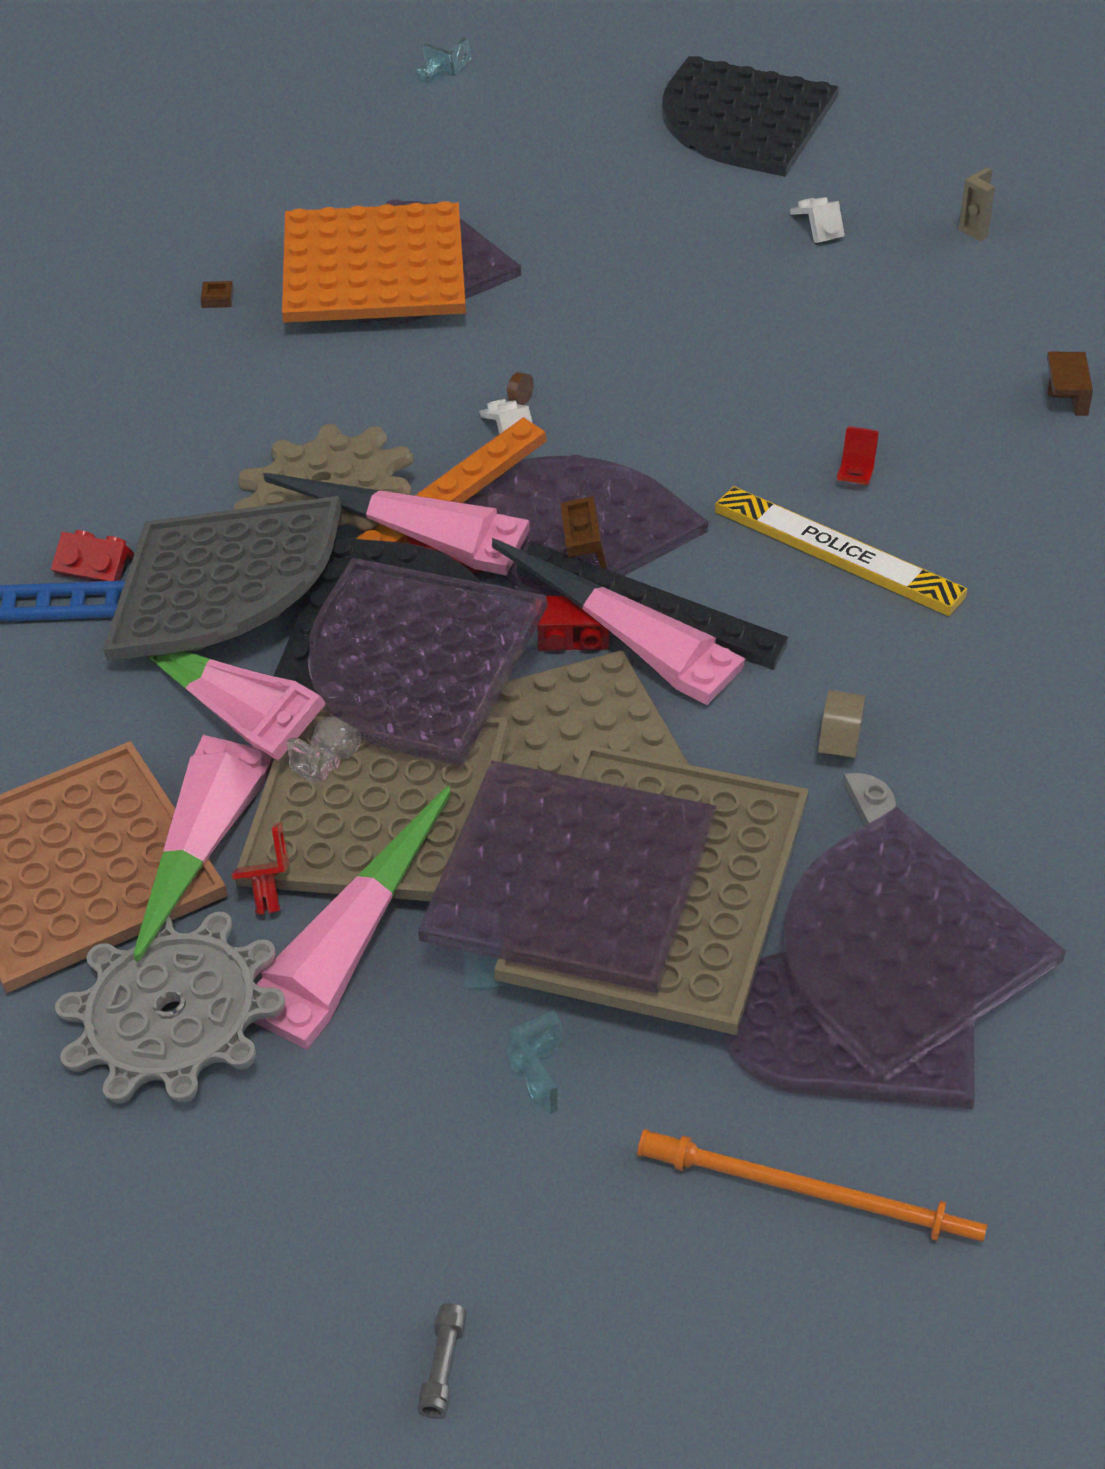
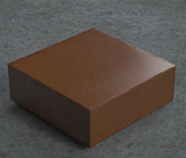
(217, 294)

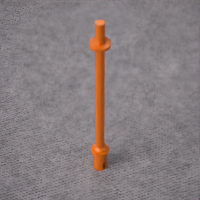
(685, 1154)

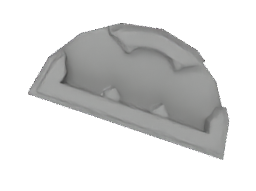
(869, 796)

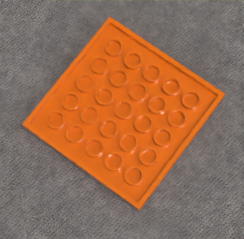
(372, 262)

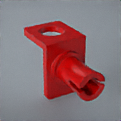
(858, 455)
(263, 874)

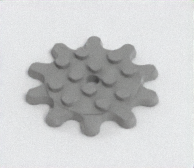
(146, 1044)

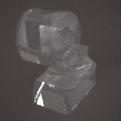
(329, 743)

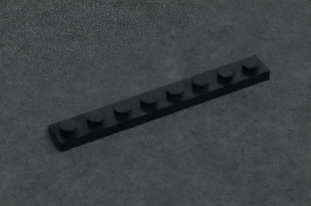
(735, 634)

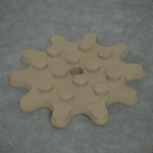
(330, 459)

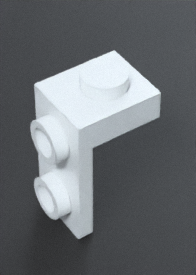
(823, 216)
(505, 413)

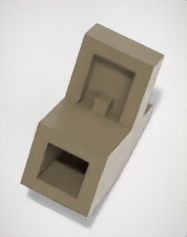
(842, 723)

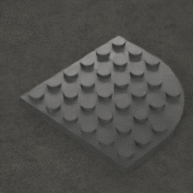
(219, 575)

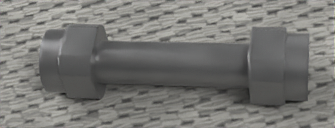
(435, 1393)

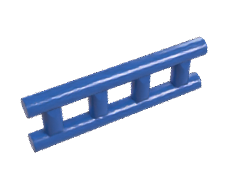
(45, 591)

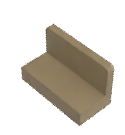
(977, 205)

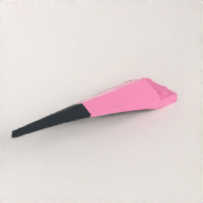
(448, 526)
(675, 650)

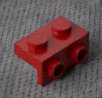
(90, 557)

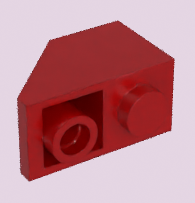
(569, 628)

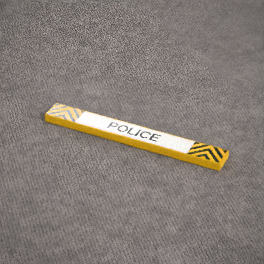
(842, 551)

